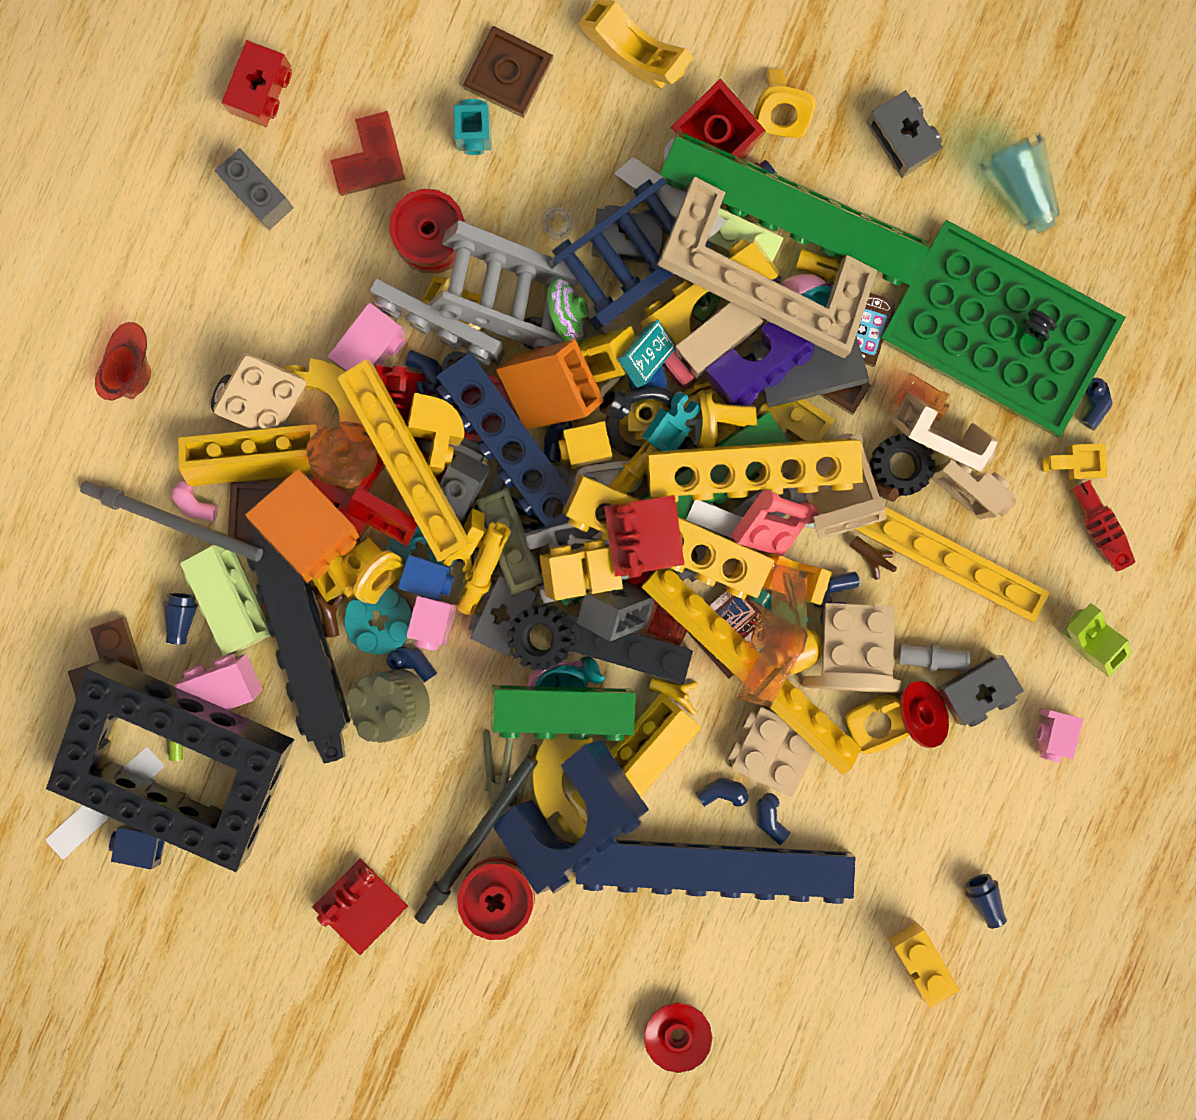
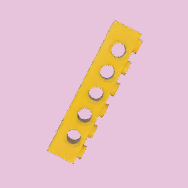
(843, 452)
(751, 565)

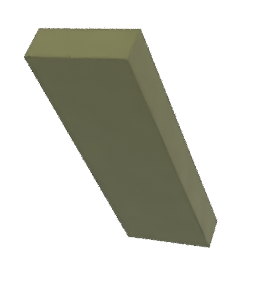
(516, 559)

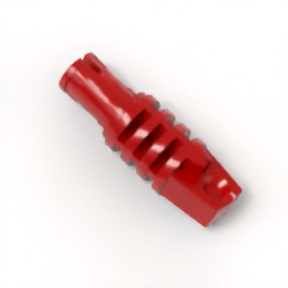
(1104, 527)

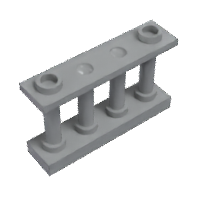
(499, 254)

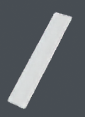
(637, 173)
(86, 821)

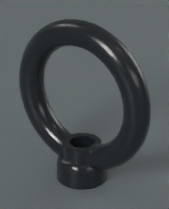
(617, 406)

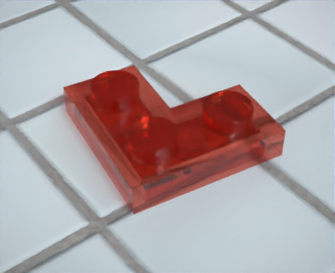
(378, 162)

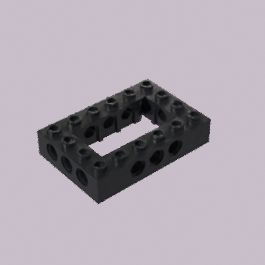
(122, 692)

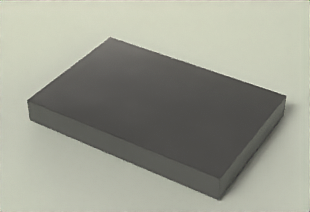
(818, 376)

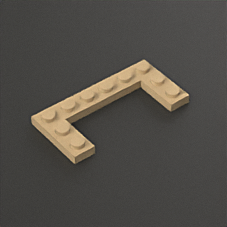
(827, 327)

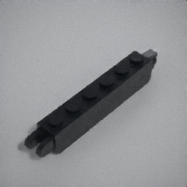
(302, 651)

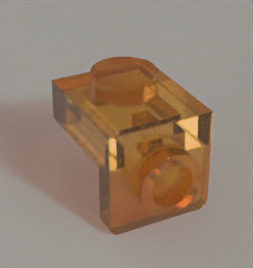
(925, 391)

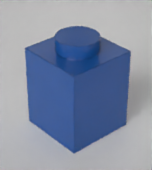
(426, 578)

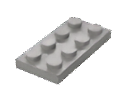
(452, 332)

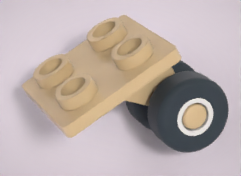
(257, 394)

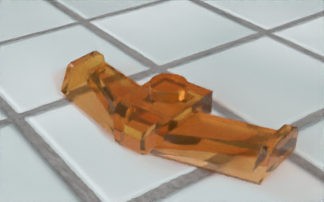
(778, 636)

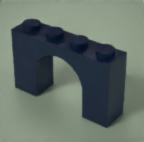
(611, 809)

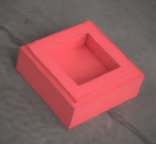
(678, 371)

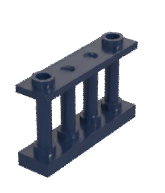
(632, 287)

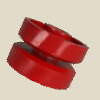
(417, 215)
(495, 918)

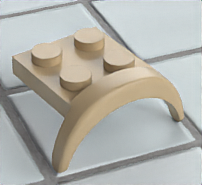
(856, 649)

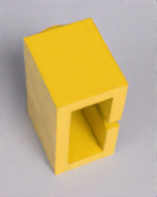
(603, 352)
(586, 446)
(572, 572)
(920, 956)

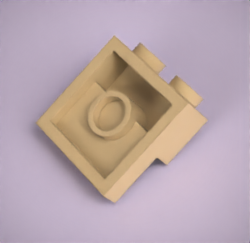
(982, 495)
(771, 752)

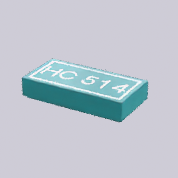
(647, 353)

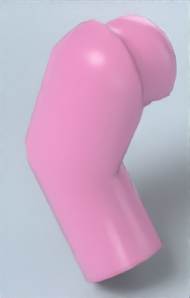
(183, 498)

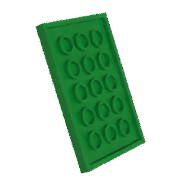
(967, 325)

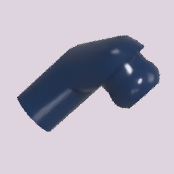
(429, 367)
(1099, 402)
(552, 438)
(840, 583)
(411, 659)
(724, 789)
(767, 818)

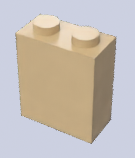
(716, 337)

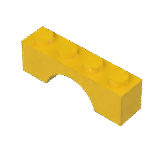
(676, 312)

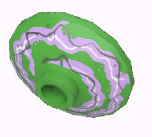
(567, 310)

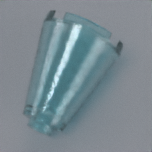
(1025, 182)

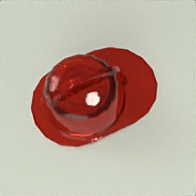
(124, 364)

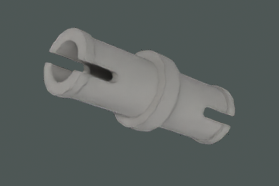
(934, 657)

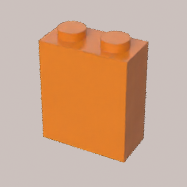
(550, 385)
(303, 526)

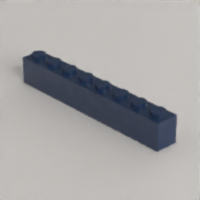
(723, 870)

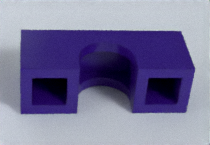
(741, 380)

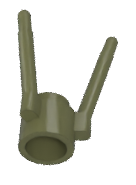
(496, 785)

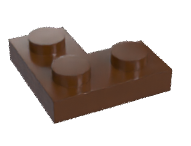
(113, 641)

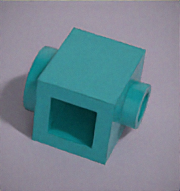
(472, 126)

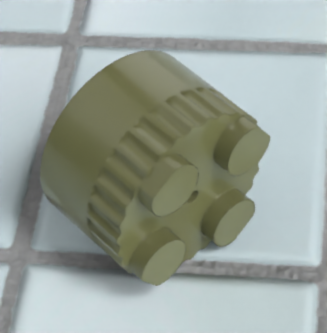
(388, 705)

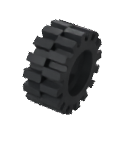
(920, 455)
(521, 637)

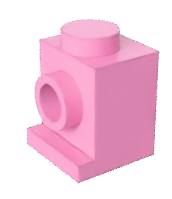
(1058, 735)

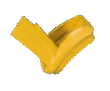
(779, 93)
(715, 412)
(379, 572)
(856, 719)

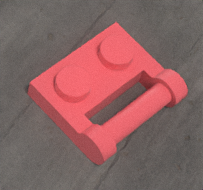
(769, 531)

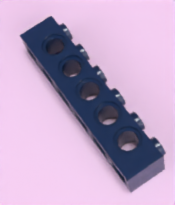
(469, 374)

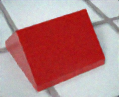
(721, 121)

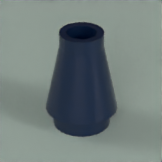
(178, 615)
(987, 900)

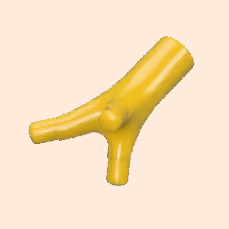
(675, 691)

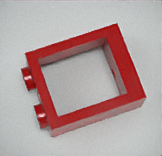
(381, 514)

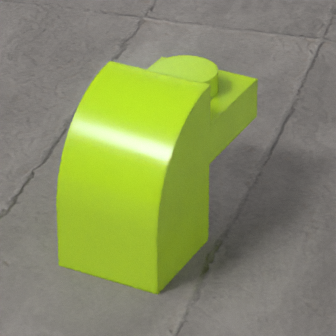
(1097, 640)

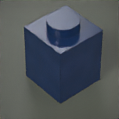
(135, 848)

